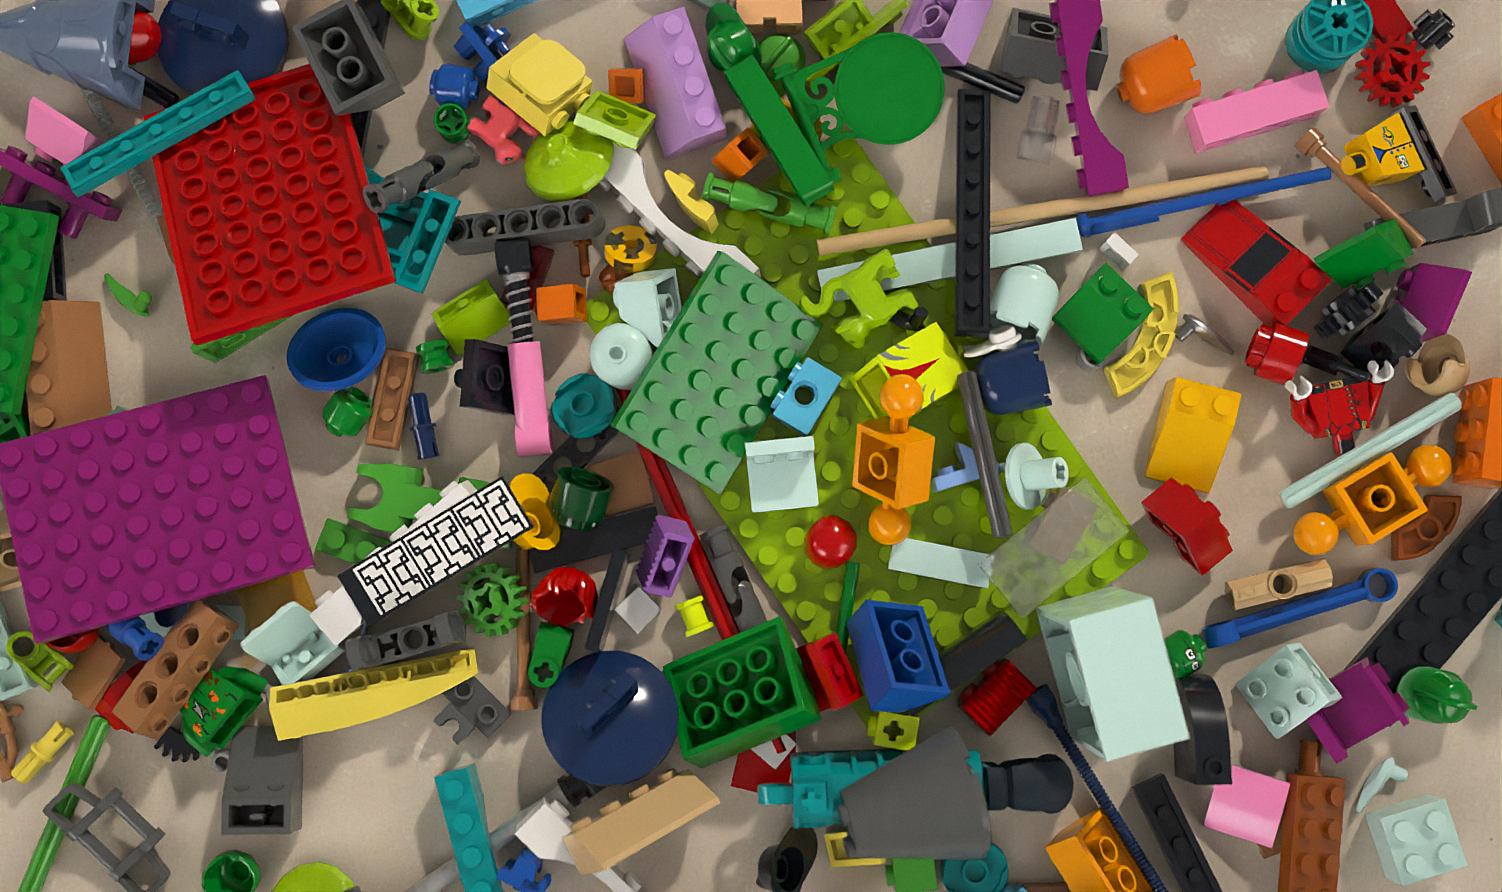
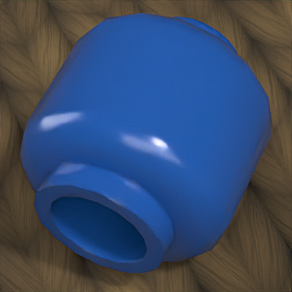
(454, 85)

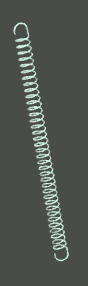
(138, 169)

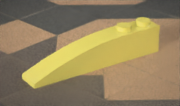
(365, 694)

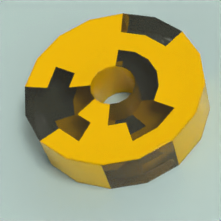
(630, 260)

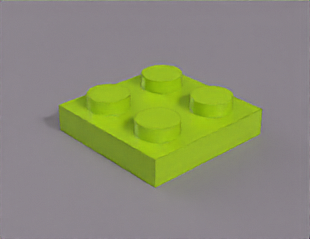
(614, 119)

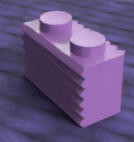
(664, 555)

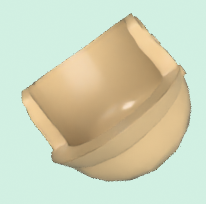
(1440, 367)

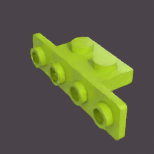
(845, 27)

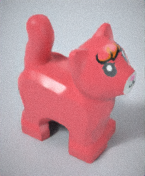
(499, 129)

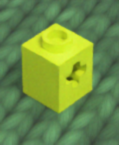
(903, 740)

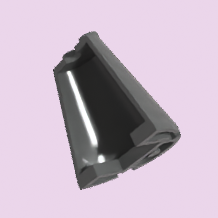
(918, 806)

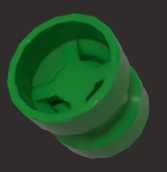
(450, 117)

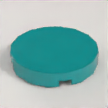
(584, 405)
(976, 875)

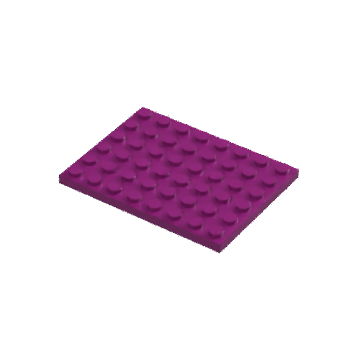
(152, 508)

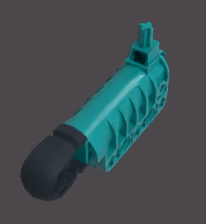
(819, 776)

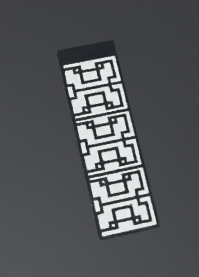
(435, 551)

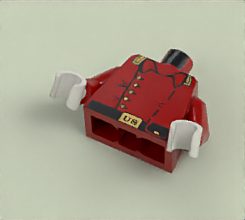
(1338, 405)

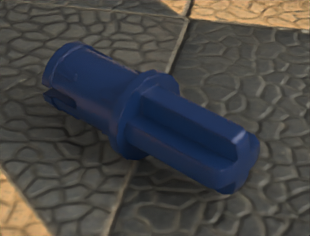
(422, 426)

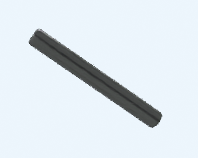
(984, 454)

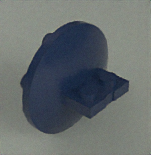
(217, 37)
(610, 718)

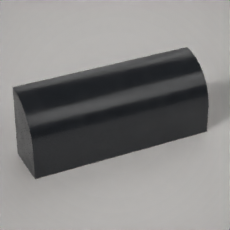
(977, 651)

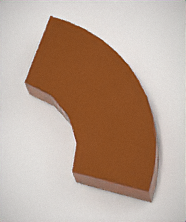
(1426, 530)

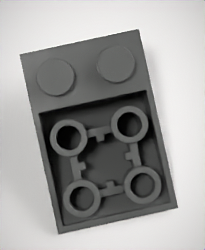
(262, 784)

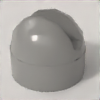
(1084, 364)

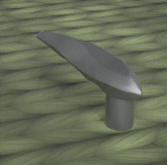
(1206, 333)

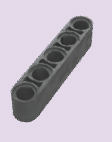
(538, 231)

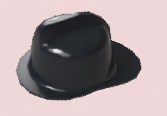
(788, 863)

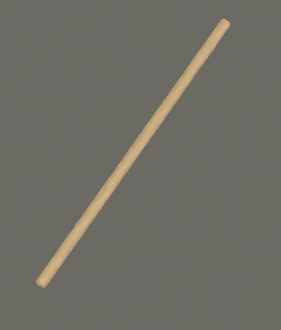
(1045, 210)

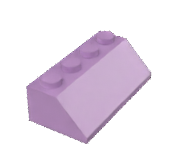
(947, 27)
(676, 84)

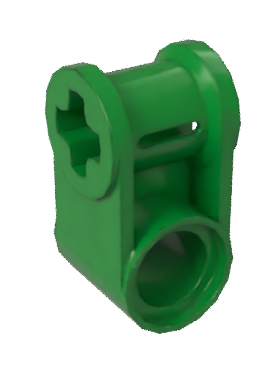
(551, 648)

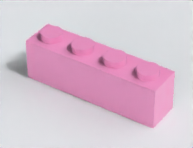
(1256, 110)

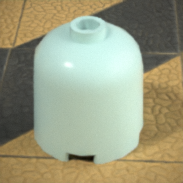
(1026, 300)
(620, 355)

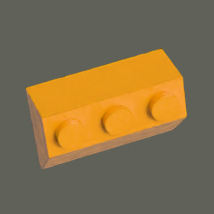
(1094, 857)

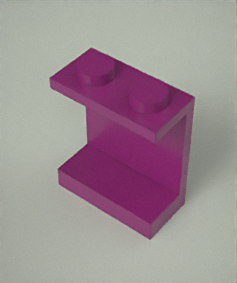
(1362, 711)

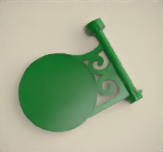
(882, 90)

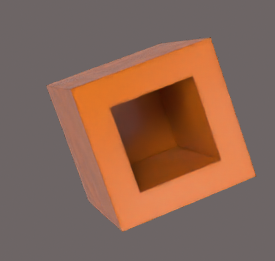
(740, 155)
(560, 304)

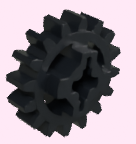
(1348, 310)

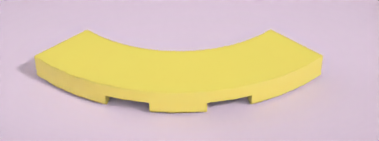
(1153, 339)

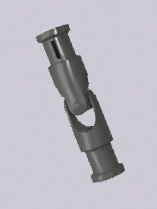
(421, 176)
(728, 563)

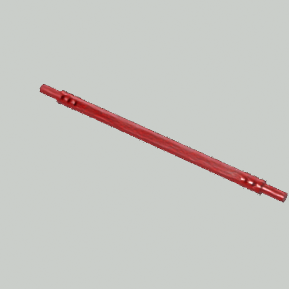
(697, 557)

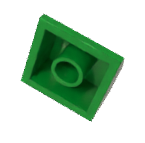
(1366, 254)
(1102, 313)

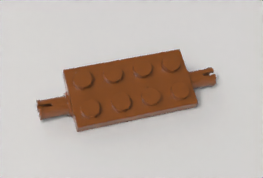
(1311, 826)

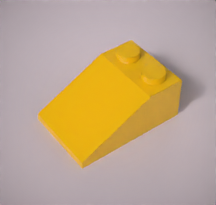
(1192, 433)

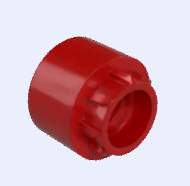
(1276, 352)

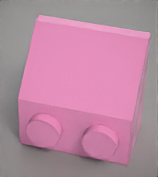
(56, 134)

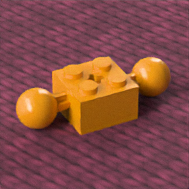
(894, 460)
(1368, 519)

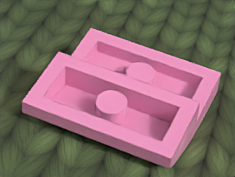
(1249, 806)

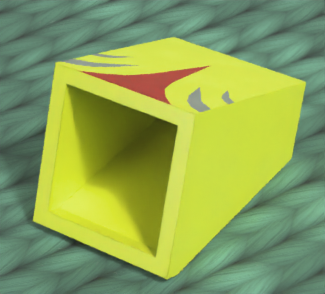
(923, 356)

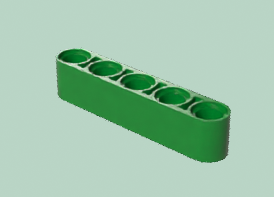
(778, 130)

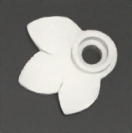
(1000, 338)

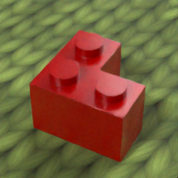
(1190, 524)

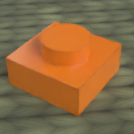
(626, 84)

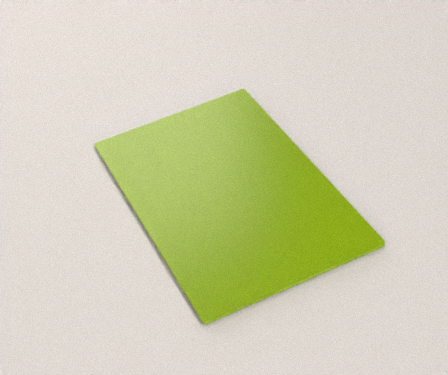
(951, 516)

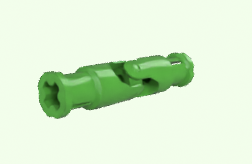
(747, 197)

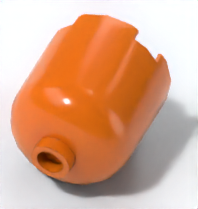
(1158, 76)

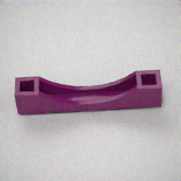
(1101, 163)

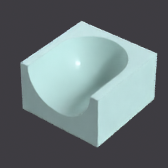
(1112, 672)

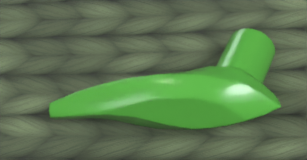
(133, 303)

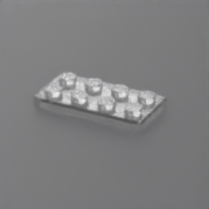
(1053, 547)

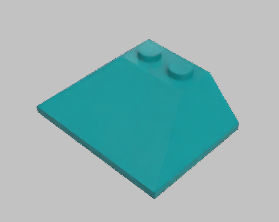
(416, 234)

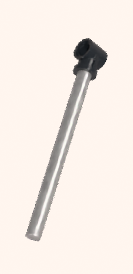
(568, 792)

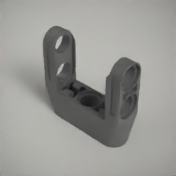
(365, 652)

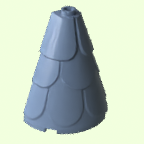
(78, 42)

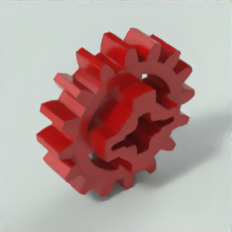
(1400, 84)

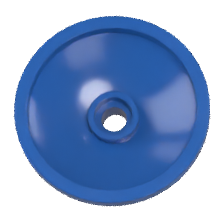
(336, 349)

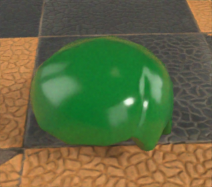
(231, 873)

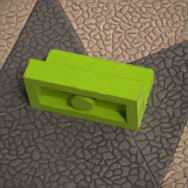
(471, 315)

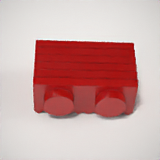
(995, 696)

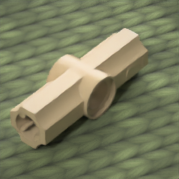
(1296, 578)

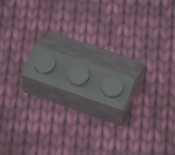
(1032, 50)
(348, 58)

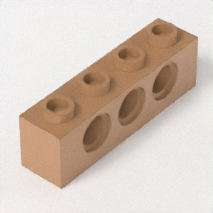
(175, 670)

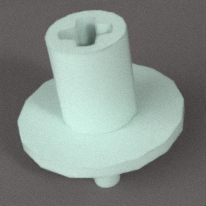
(1031, 475)

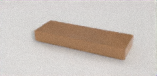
(391, 399)

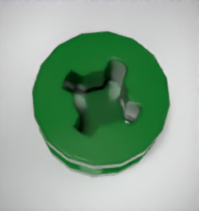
(434, 356)

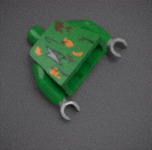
(220, 708)

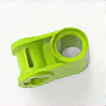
(413, 11)
(39, 661)

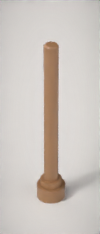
(1314, 145)
(524, 696)

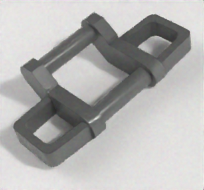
(101, 852)

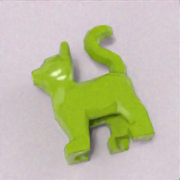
(867, 295)

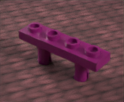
(27, 173)

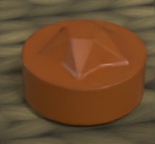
(610, 276)

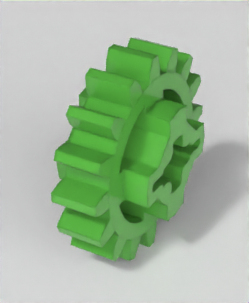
(493, 599)

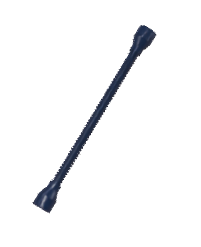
(1044, 705)

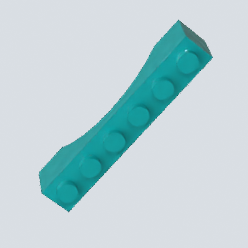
(468, 828)

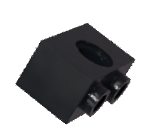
(1385, 338)

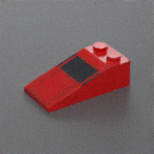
(1255, 263)

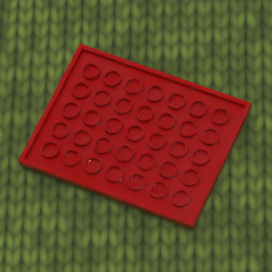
(270, 210)

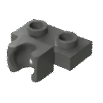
(472, 707)

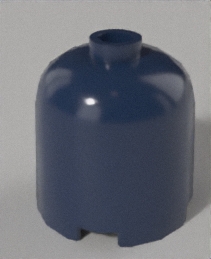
(1013, 380)

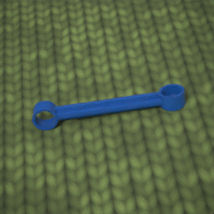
(1235, 629)

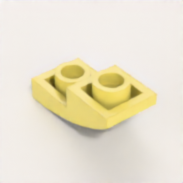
(686, 195)

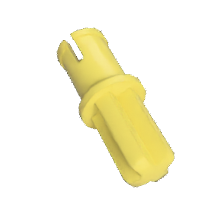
(41, 752)

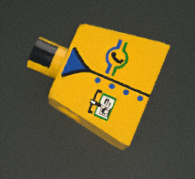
(1382, 154)

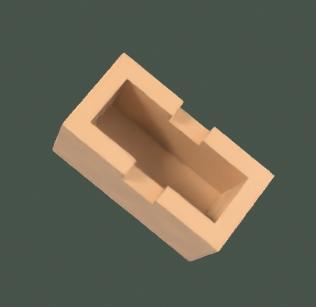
(771, 14)

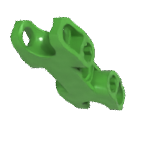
(401, 496)

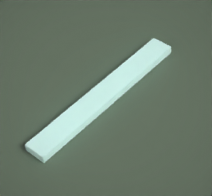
(1005, 250)

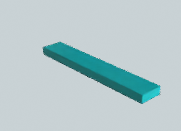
(157, 133)

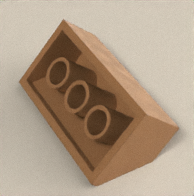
(67, 366)

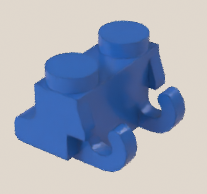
(522, 873)

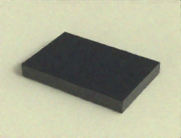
(607, 601)

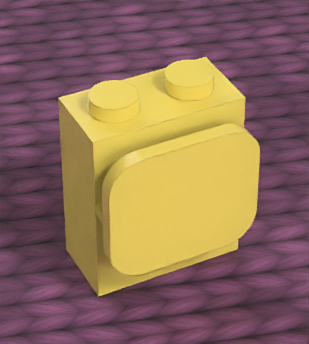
(540, 83)

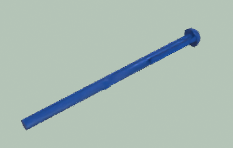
(1150, 213)

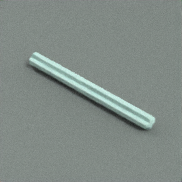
(1370, 450)

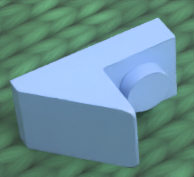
(951, 477)

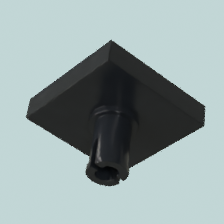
(485, 378)

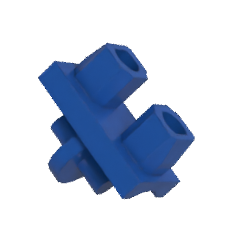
(488, 47)

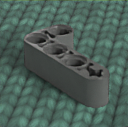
(1455, 220)

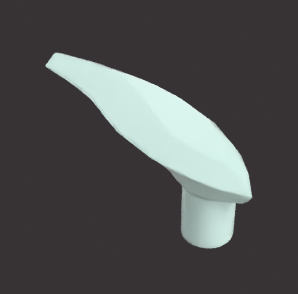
(1377, 780)

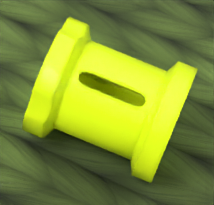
(694, 616)

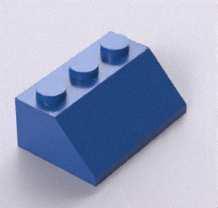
(896, 656)

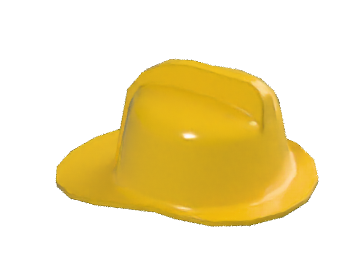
(534, 500)

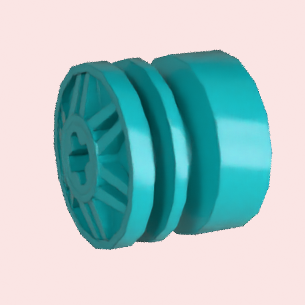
(1320, 46)

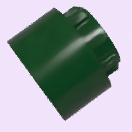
(580, 498)

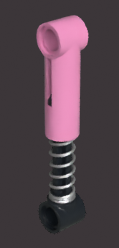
(532, 425)

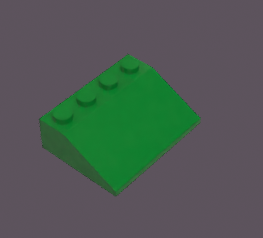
(740, 693)

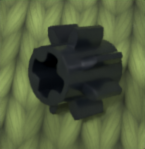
(1433, 29)

